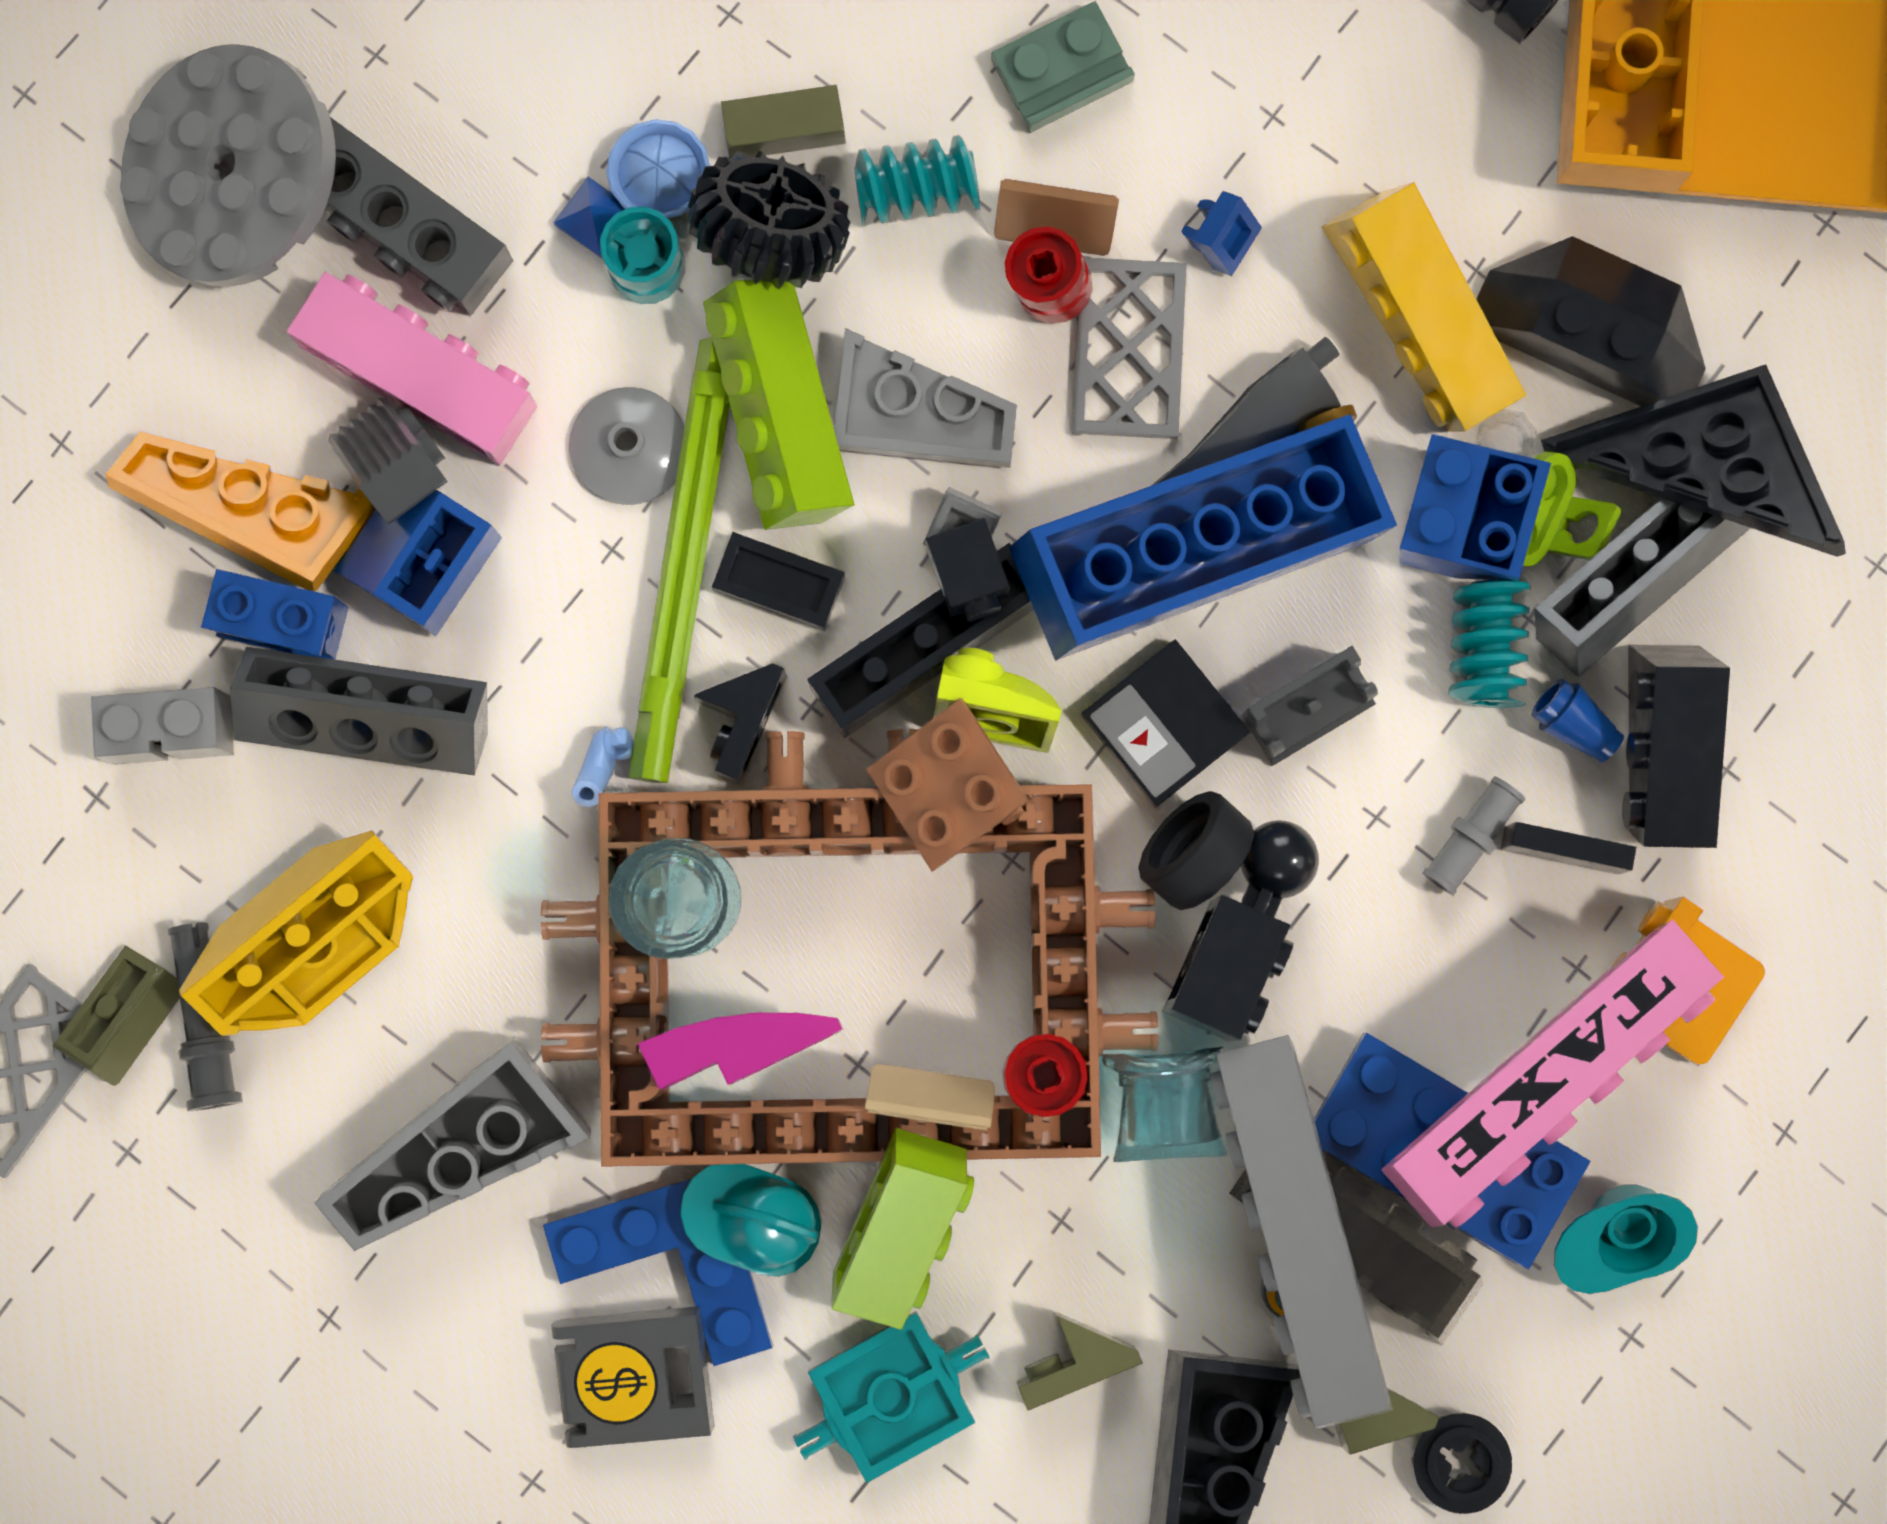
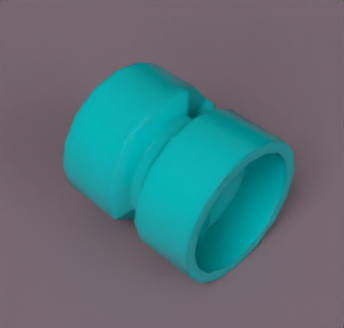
(642, 255)

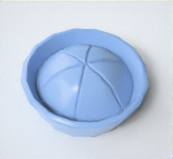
(656, 166)

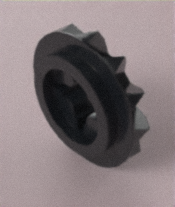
(1466, 1492)

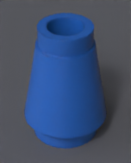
(1575, 719)

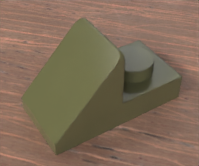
(1094, 1359)

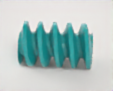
(916, 179)
(1488, 643)

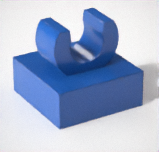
(1224, 233)

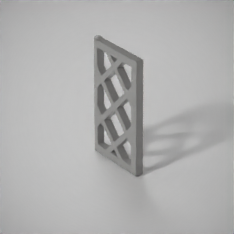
(1168, 380)
(68, 1071)

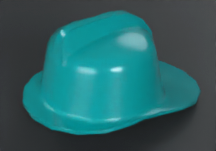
(751, 1219)
(1624, 1240)

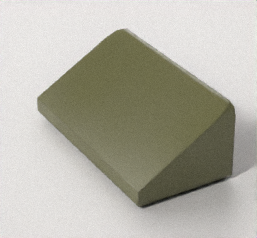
(784, 121)
(119, 1016)

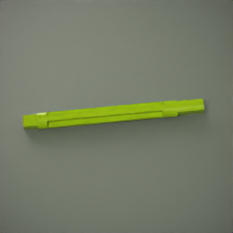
(681, 570)

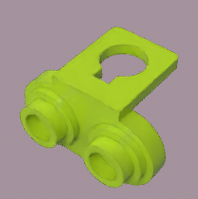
(1559, 508)

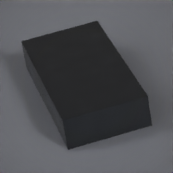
(778, 581)
(1568, 848)

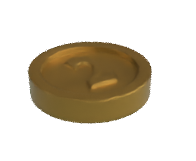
(1328, 416)

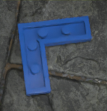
(651, 1225)

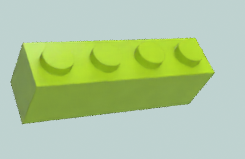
(777, 404)

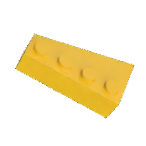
(1425, 307)

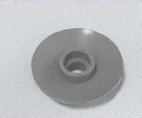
(634, 474)

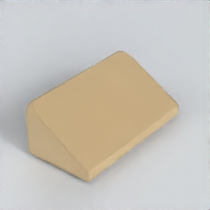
(930, 1096)

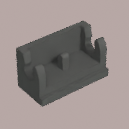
(1310, 706)

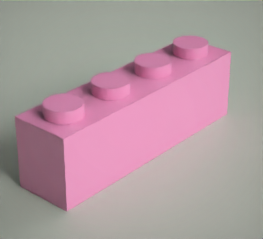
(413, 367)

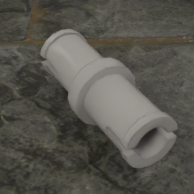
(1473, 835)

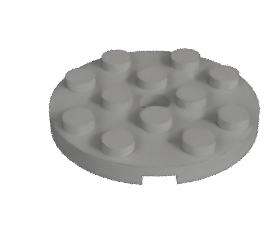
(281, 175)

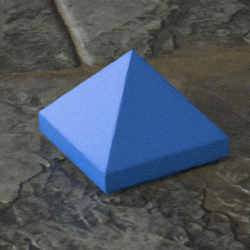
(587, 214)

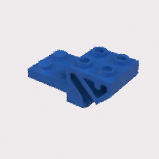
(1390, 1100)

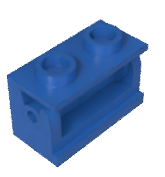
(274, 615)

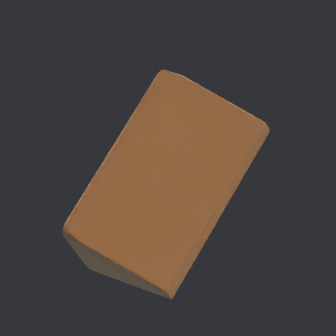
(1079, 213)

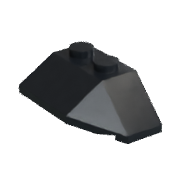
(1596, 320)

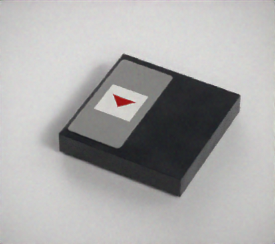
(1165, 723)

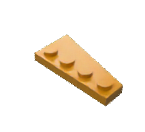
(261, 515)

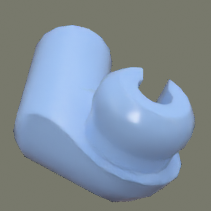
(600, 763)

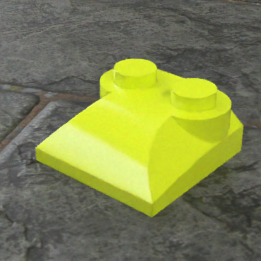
(1004, 704)

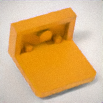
(1741, 973)

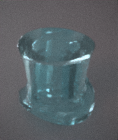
(675, 898)
(1166, 1106)

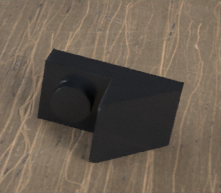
(750, 702)

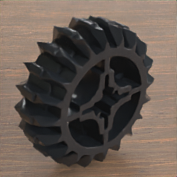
(768, 219)

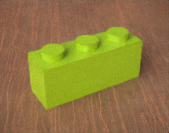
(901, 1229)

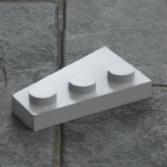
(914, 412)

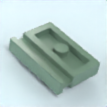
(1062, 66)

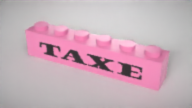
(1552, 1075)

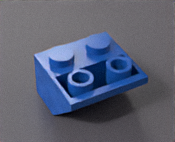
(1473, 511)
(421, 559)

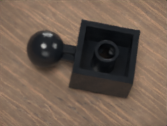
(1243, 941)

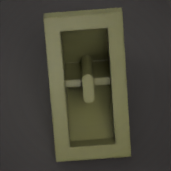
(1376, 1430)

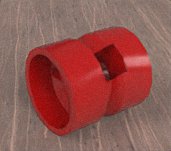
(1048, 274)
(1045, 1075)

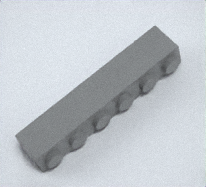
(1302, 1232)

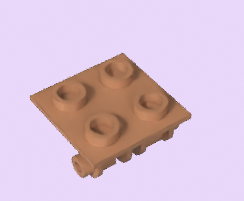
(948, 785)

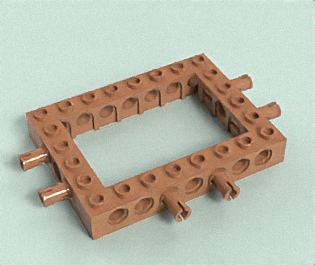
(799, 821)

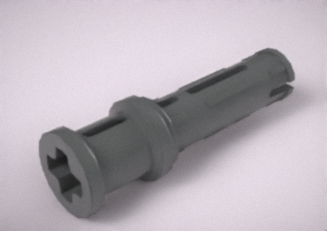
(205, 1049)

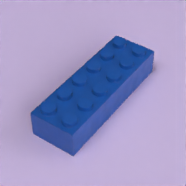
(1201, 536)

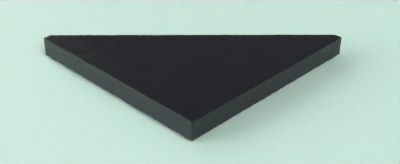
(1715, 451)

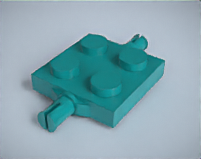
(891, 1397)

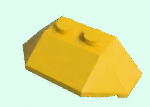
(302, 938)

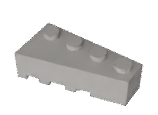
(469, 1138)

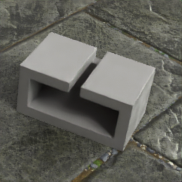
(185, 721)

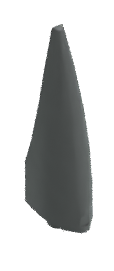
(1268, 409)

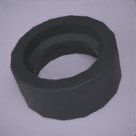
(1196, 850)

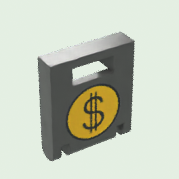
(620, 1377)

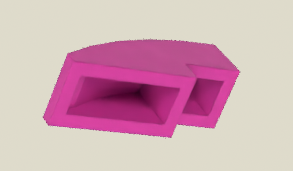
(735, 1043)

